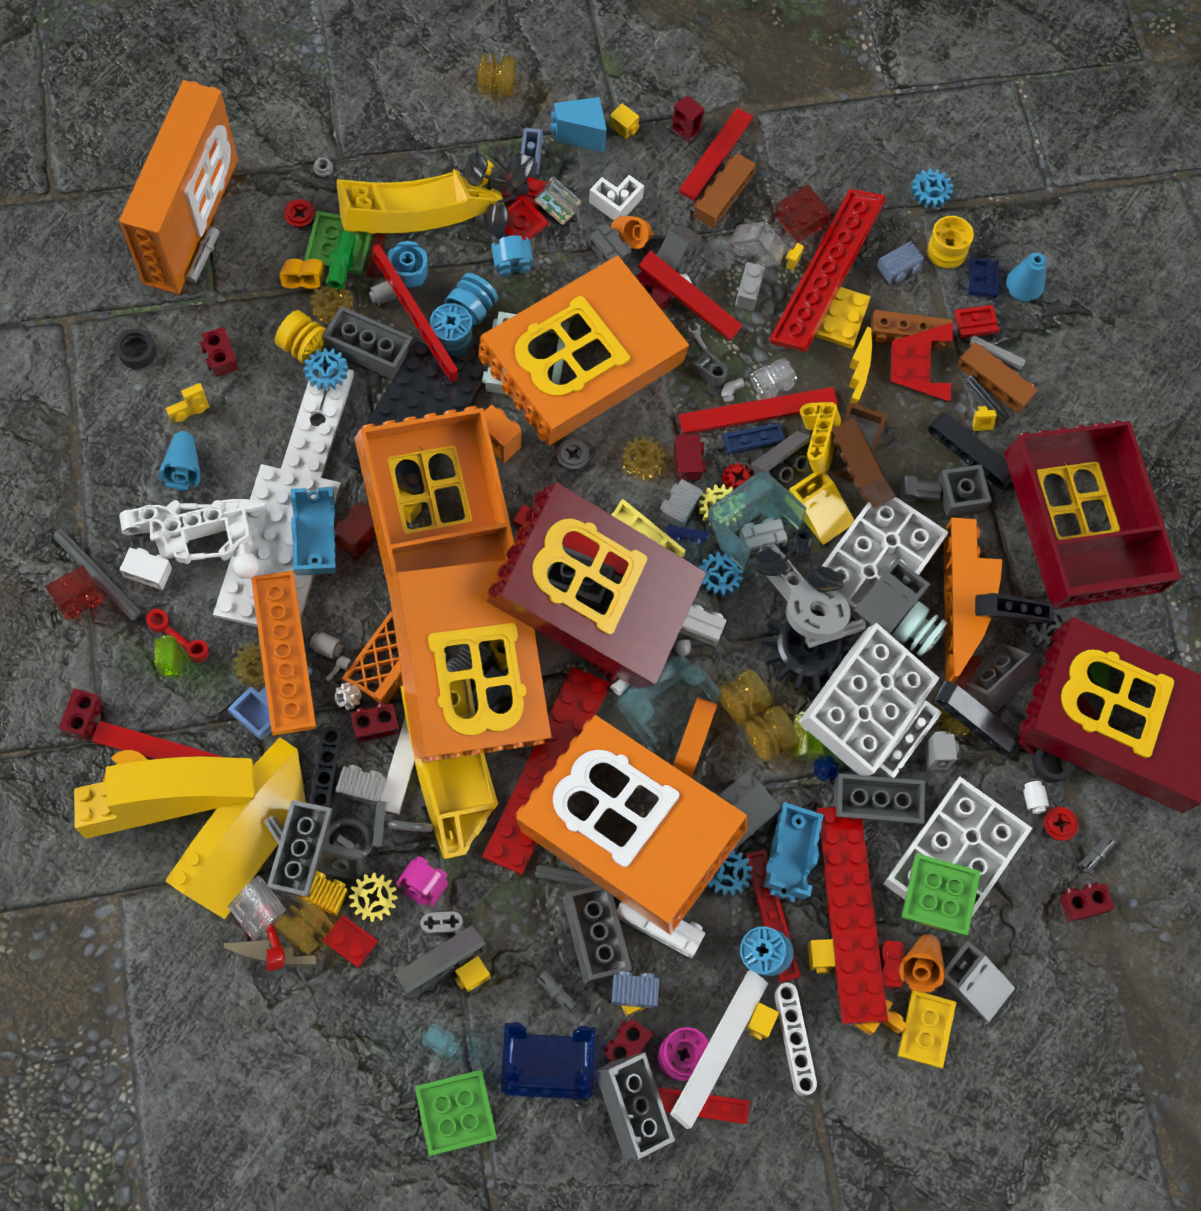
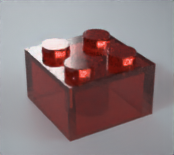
(802, 213)
(356, 531)
(74, 593)

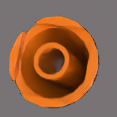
(923, 965)

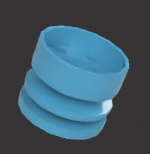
(474, 295)
(453, 328)
(770, 963)

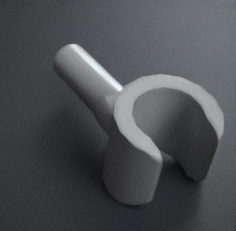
(696, 335)
(343, 663)

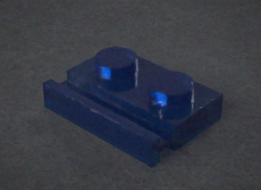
(983, 277)
(678, 533)

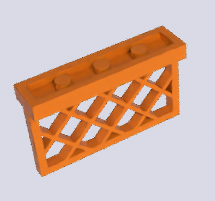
(392, 680)

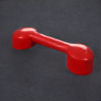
(158, 622)
(274, 956)

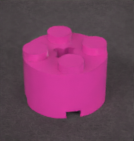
(423, 882)

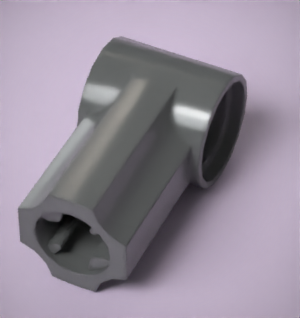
(913, 489)

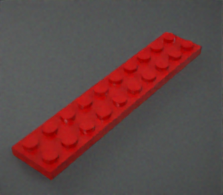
(827, 270)
(575, 705)
(852, 920)

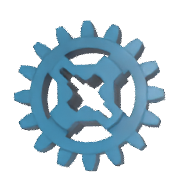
(931, 188)
(316, 368)
(728, 572)
(736, 867)

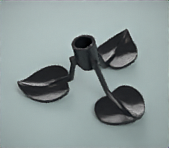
(519, 170)
(802, 543)

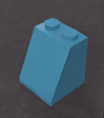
(580, 123)

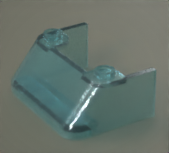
(754, 497)
(635, 702)

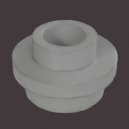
(322, 162)

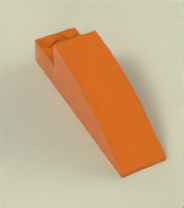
(964, 579)

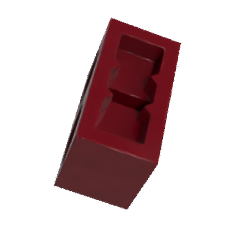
(687, 118)
(220, 351)
(75, 713)
(376, 728)
(1088, 906)
(622, 1041)

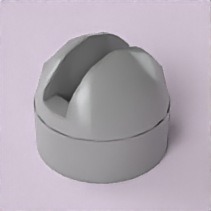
(682, 647)

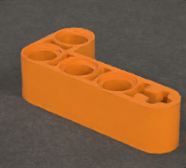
(694, 736)

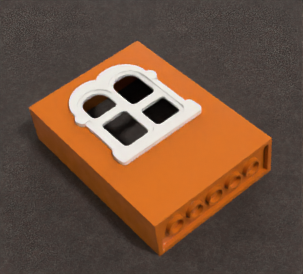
(179, 187)
(673, 847)

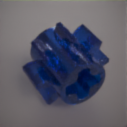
(826, 768)

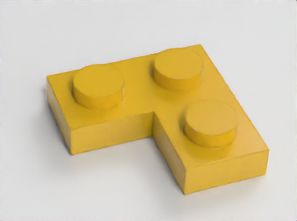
(193, 403)

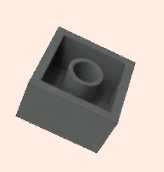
(964, 490)

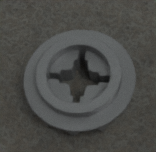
(572, 446)

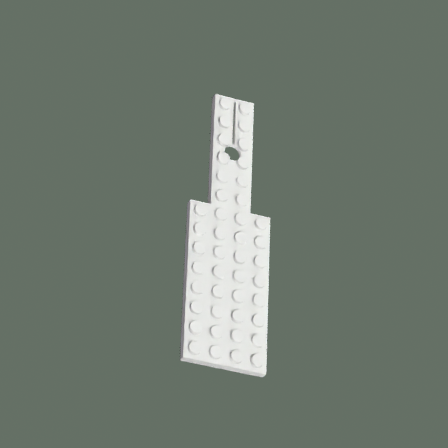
(271, 526)

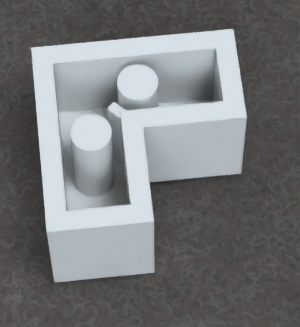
(616, 200)

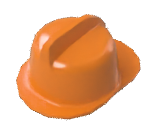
(633, 231)

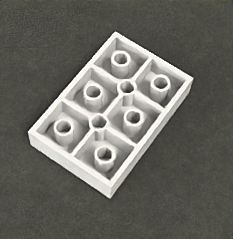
(876, 542)
(869, 700)
(966, 832)

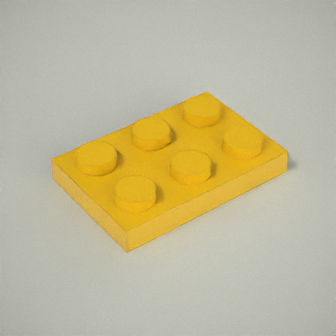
(844, 318)
(927, 1029)

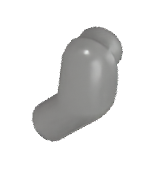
(730, 387)

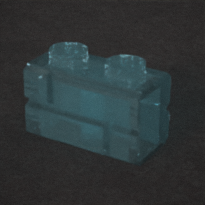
(440, 1042)

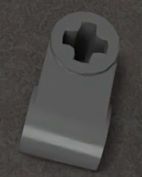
(706, 366)

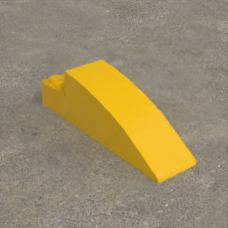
(160, 791)

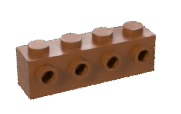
(892, 326)

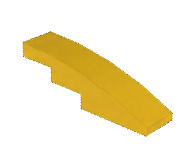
(861, 365)

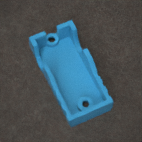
(313, 531)
(793, 852)

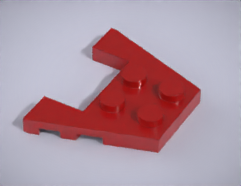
(913, 360)

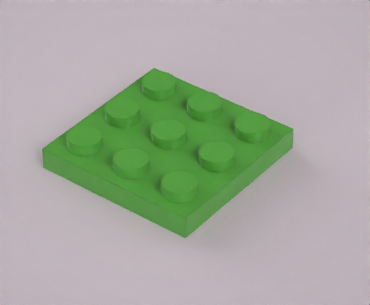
(324, 239)
(941, 895)
(455, 1113)

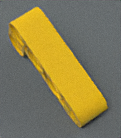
(821, 419)

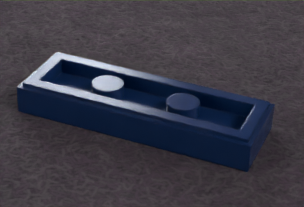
(753, 438)

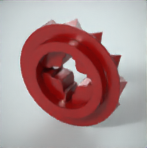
(300, 206)
(728, 475)
(1066, 816)

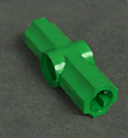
(341, 260)

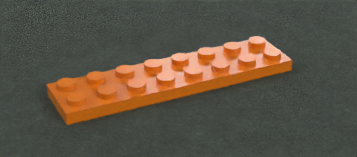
(283, 653)

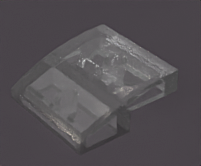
(256, 908)

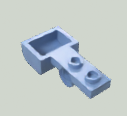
(253, 711)

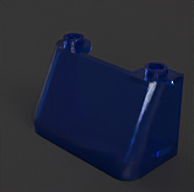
(548, 1063)

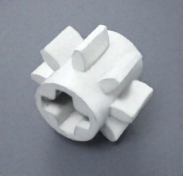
(347, 696)

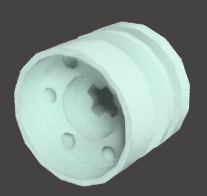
(920, 629)

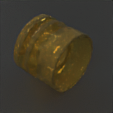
(497, 75)
(745, 696)
(771, 733)
(304, 925)

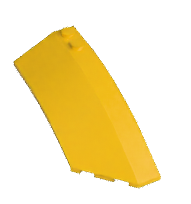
(411, 204)
(458, 788)
(235, 837)

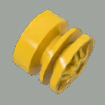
(950, 242)
(300, 336)

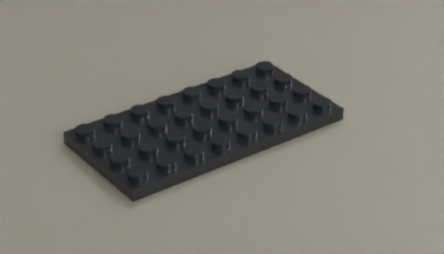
(416, 391)

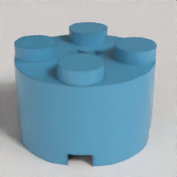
(512, 255)
(410, 263)

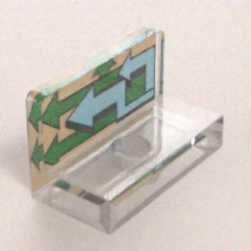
(558, 201)

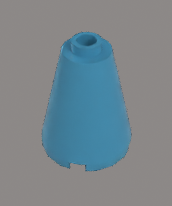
(1028, 278)
(180, 463)

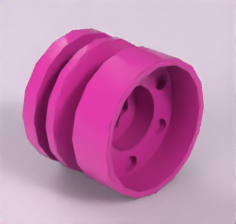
(691, 1043)

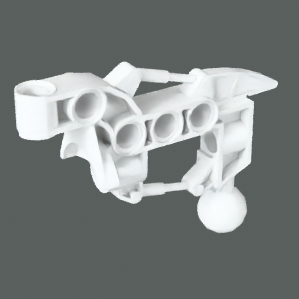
(229, 516)

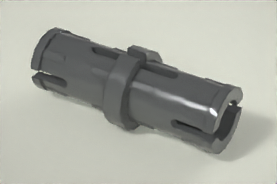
(1097, 853)
(556, 991)

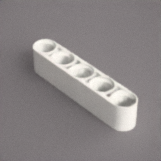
(792, 1050)

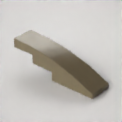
(257, 952)

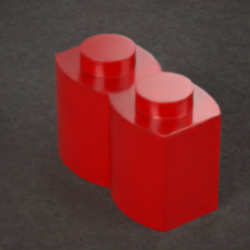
(891, 956)

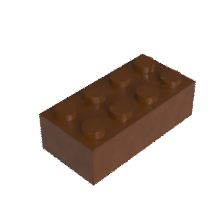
(862, 464)

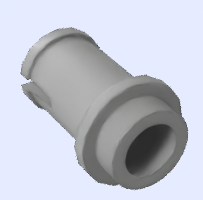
(343, 842)

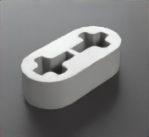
(441, 917)

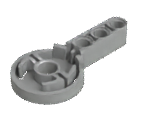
(796, 589)

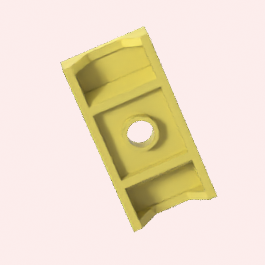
(637, 521)

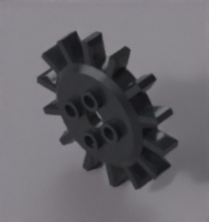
(789, 653)

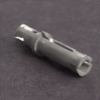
(205, 248)

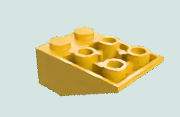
(825, 507)

